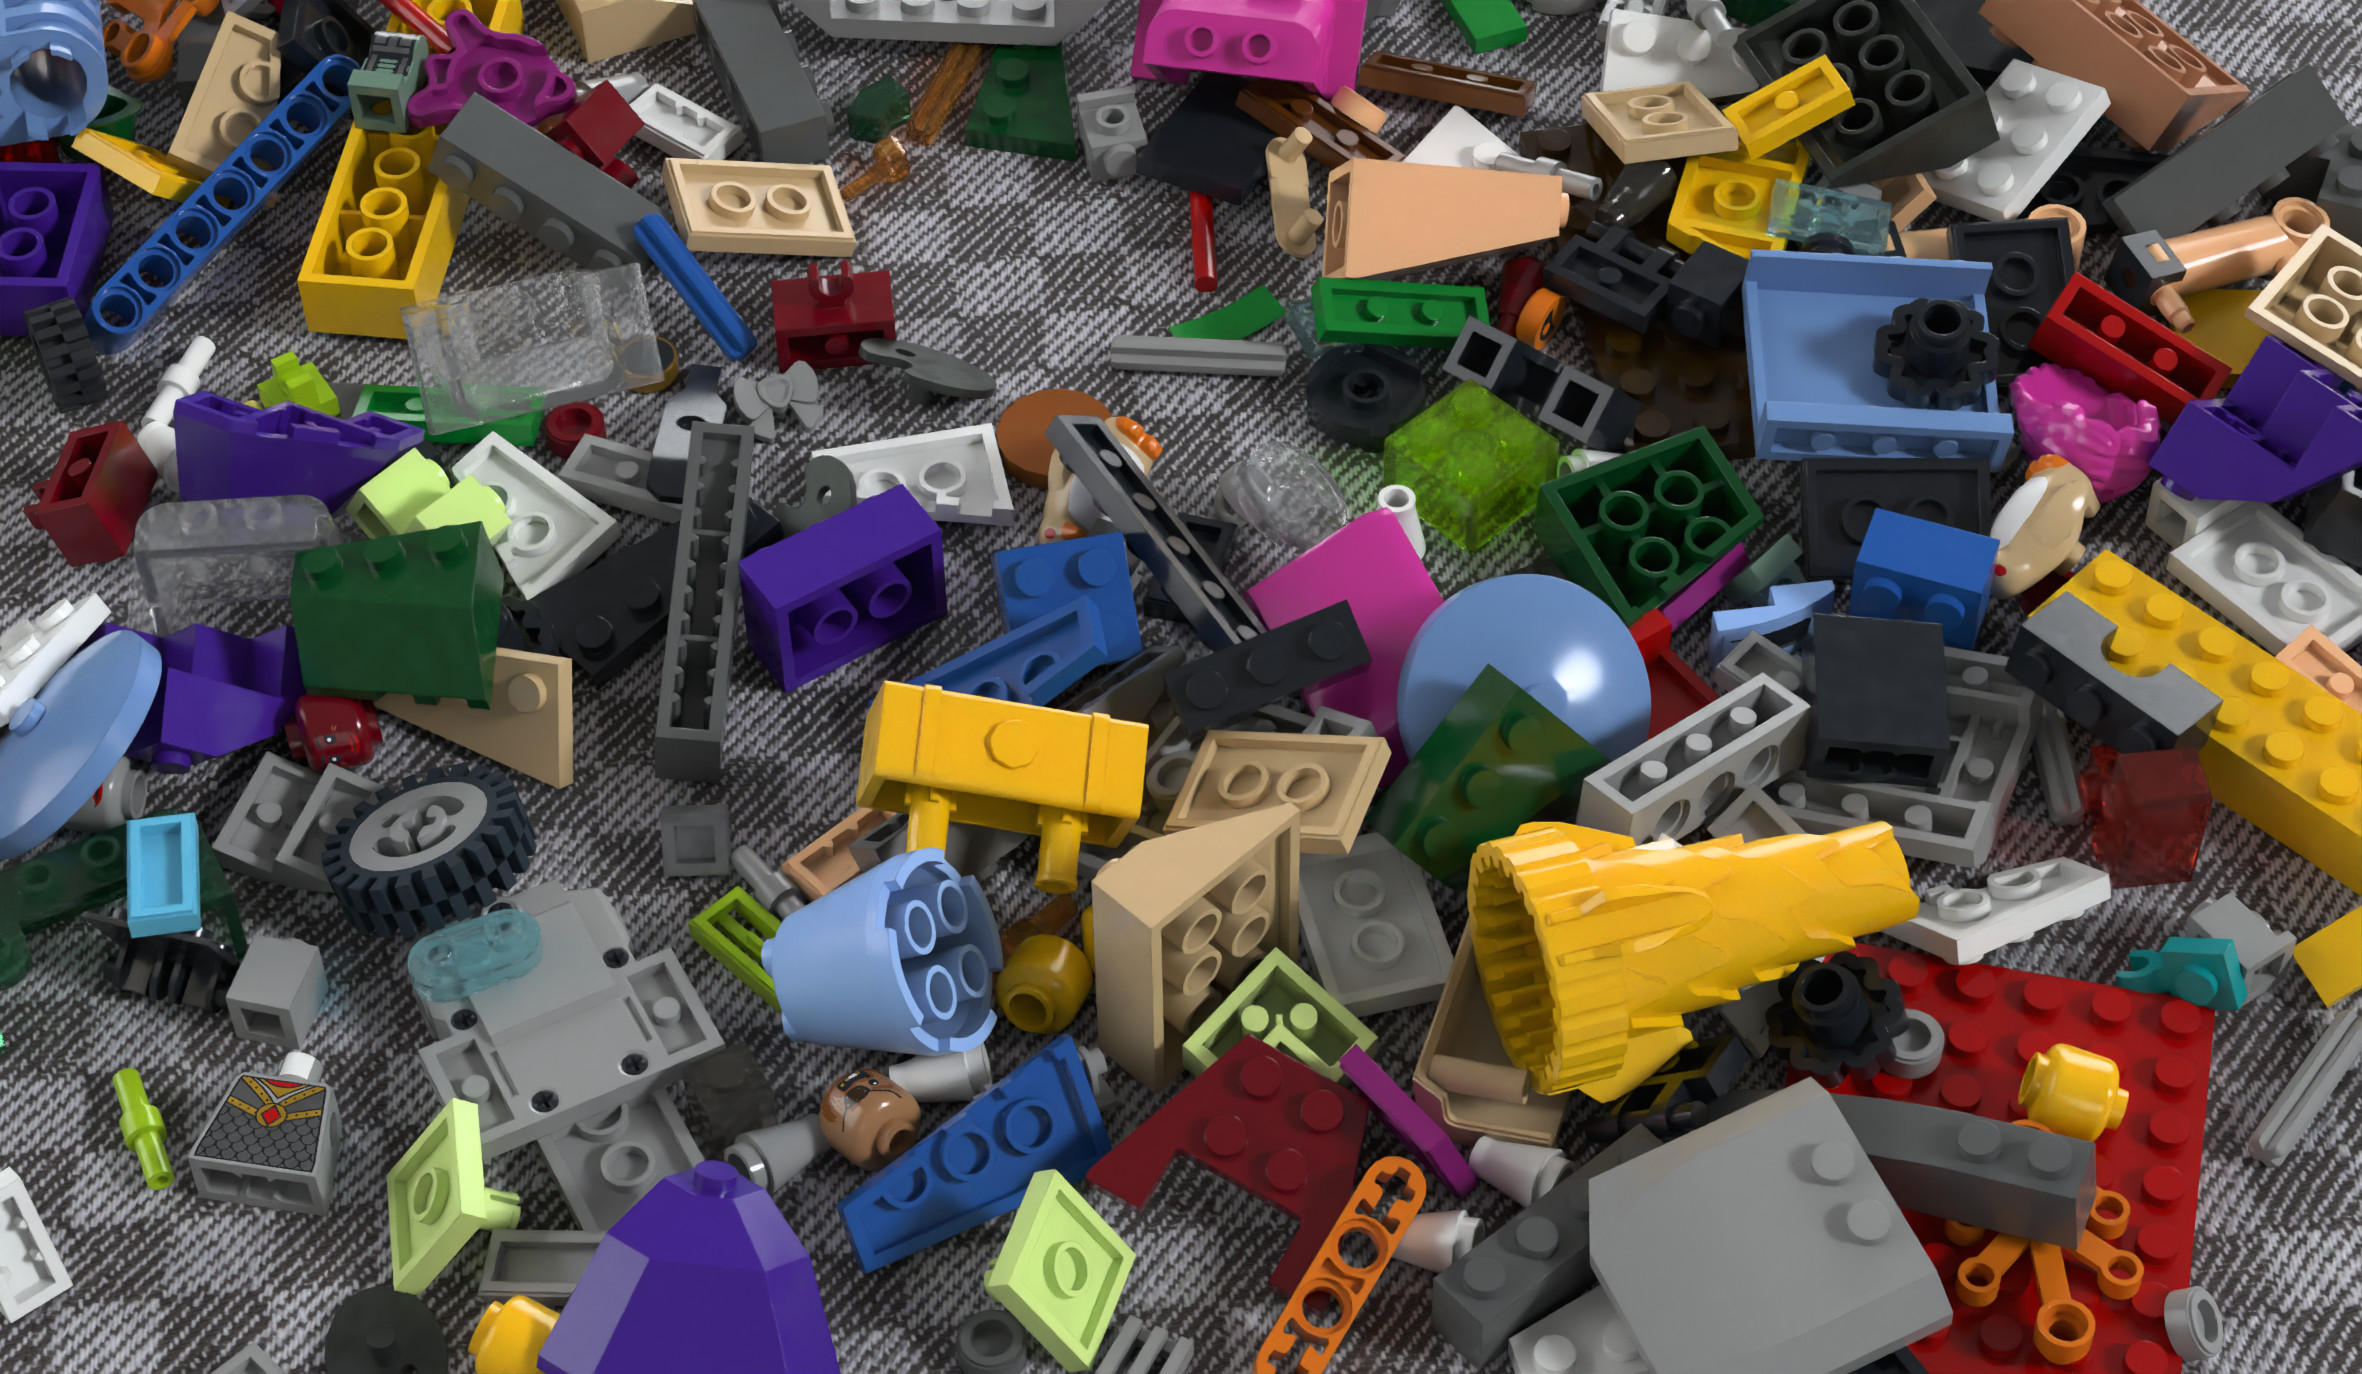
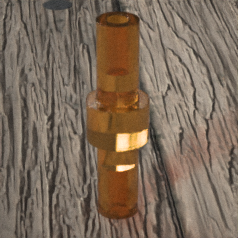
(1045, 921)

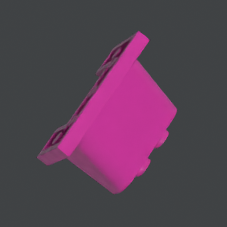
(1264, 39)

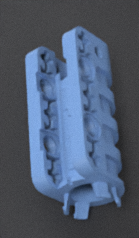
(50, 68)

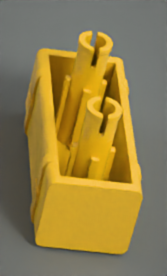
(1003, 770)

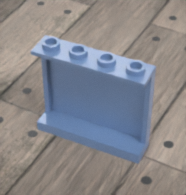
(1813, 357)

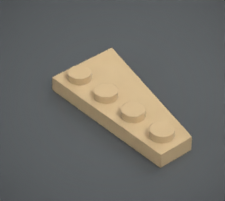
(526, 722)

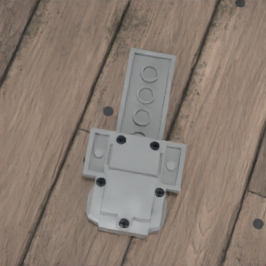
(577, 1055)

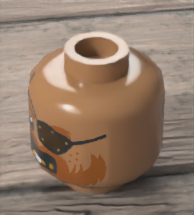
(867, 1116)

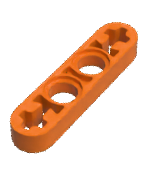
(1335, 1277)

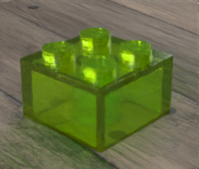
(1471, 464)

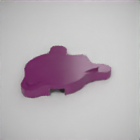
(498, 66)

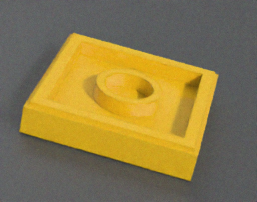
(141, 166)

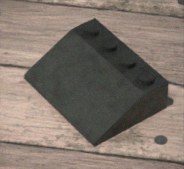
(1909, 89)

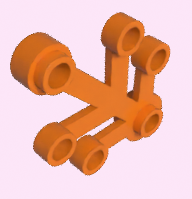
(150, 50)
(2058, 1311)

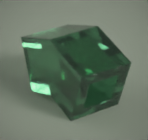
(878, 111)

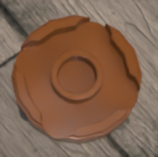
(1022, 426)

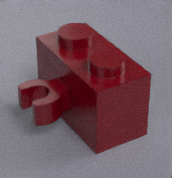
(597, 130)
(830, 316)
(95, 494)

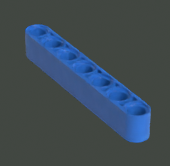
(212, 223)

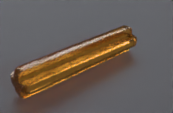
(944, 91)

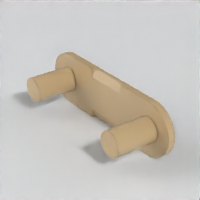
(1288, 184)

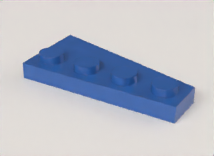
(1031, 661)
(980, 1160)

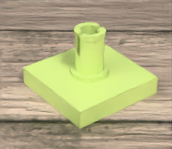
(441, 1198)
(1060, 1271)

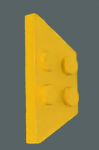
(1729, 198)

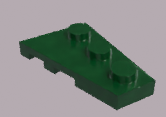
(1024, 104)

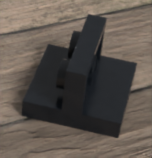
(318, 30)

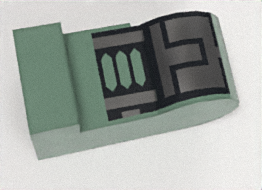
(389, 73)

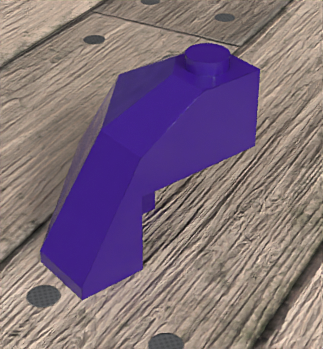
(2271, 435)
(281, 450)
(214, 693)
(696, 1285)

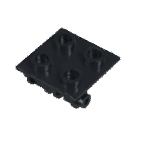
(176, 964)

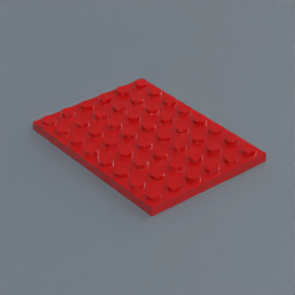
(1991, 1031)

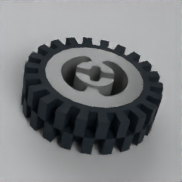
(429, 850)

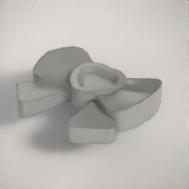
(794, 389)

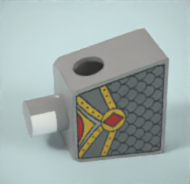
(272, 1140)

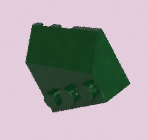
(1645, 521)
(400, 616)
(1482, 776)

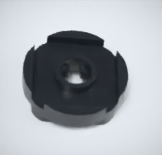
(1358, 420)

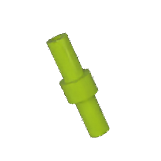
(143, 1129)

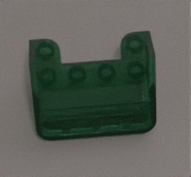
(85, 878)

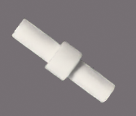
(180, 380)

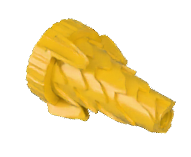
(1607, 942)

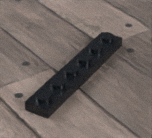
(1153, 531)

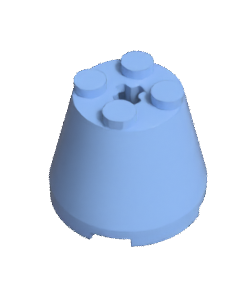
(890, 961)

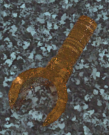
(891, 164)

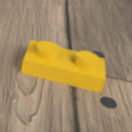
(1789, 107)

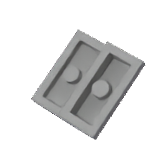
(286, 819)

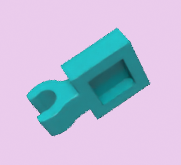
(2191, 968)

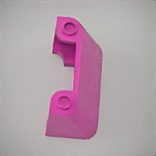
(1390, 598)

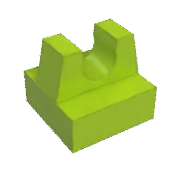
(298, 385)

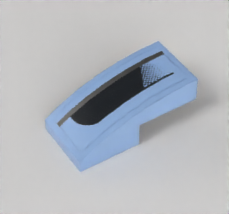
(1781, 621)

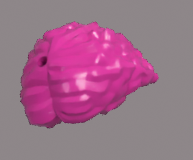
(2086, 426)

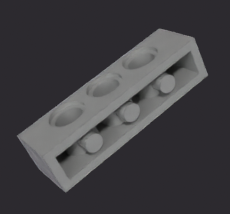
(1698, 764)

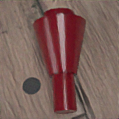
(1519, 282)

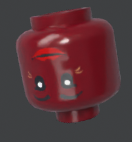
(333, 732)

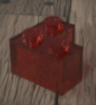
(2146, 813)

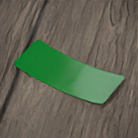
(1234, 320)

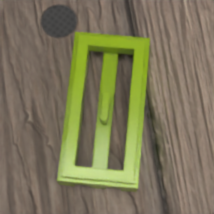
(728, 953)

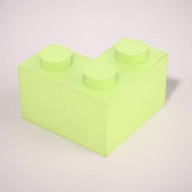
(418, 497)
(1286, 1012)

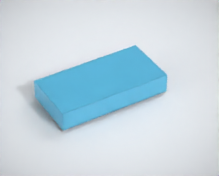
(163, 875)

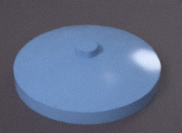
(1544, 638)
(72, 736)

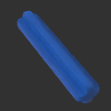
(695, 287)

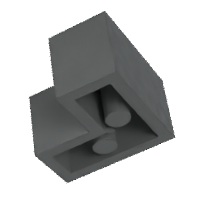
(2331, 183)

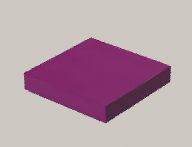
(1408, 1123)

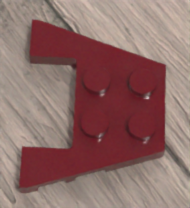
(1263, 1129)

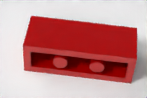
(2126, 350)

